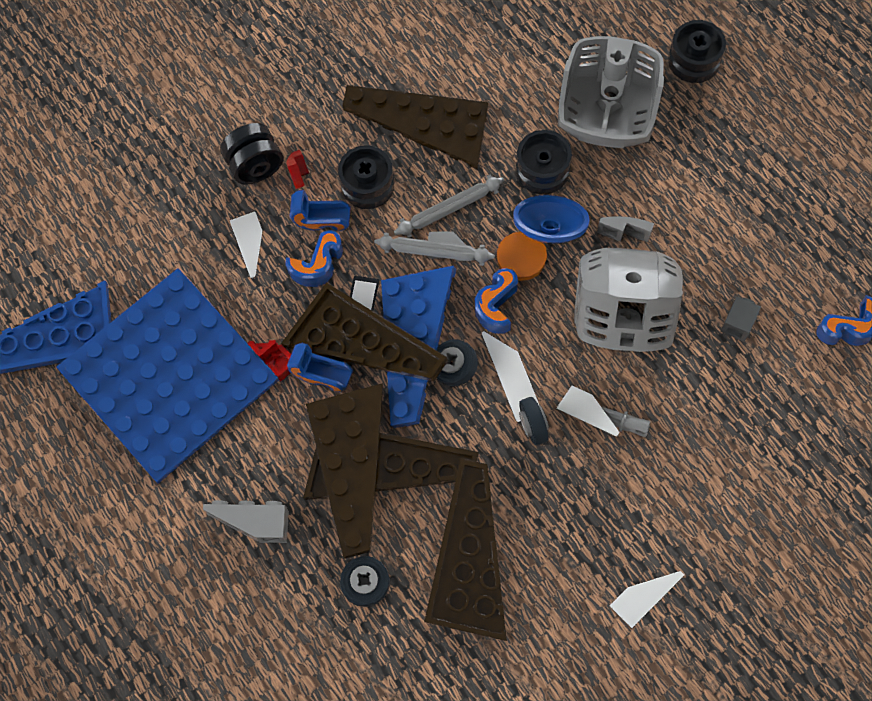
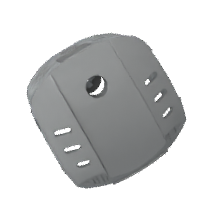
(611, 119)
(628, 276)

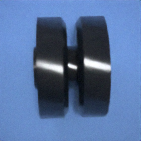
(696, 51)
(251, 153)
(543, 162)
(366, 177)

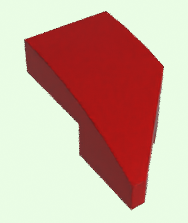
(297, 168)
(274, 356)

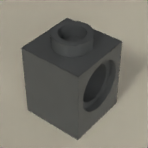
(740, 318)

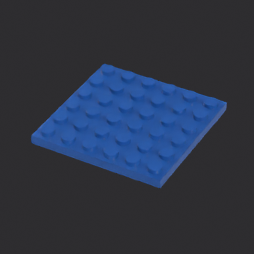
(167, 375)

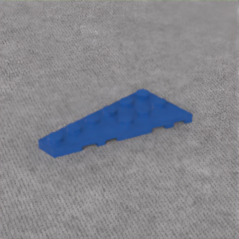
(418, 307)
(56, 331)

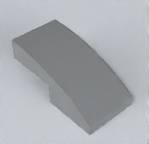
(617, 226)

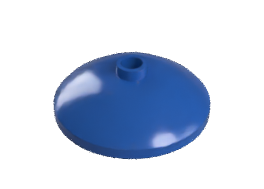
(551, 219)

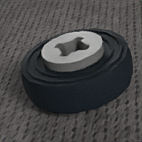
(463, 365)
(533, 421)
(371, 588)

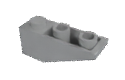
(260, 522)

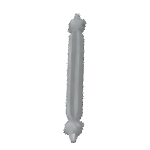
(449, 206)
(434, 249)

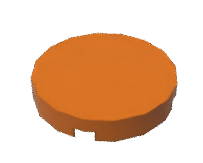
(522, 255)

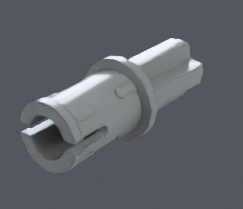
(628, 422)

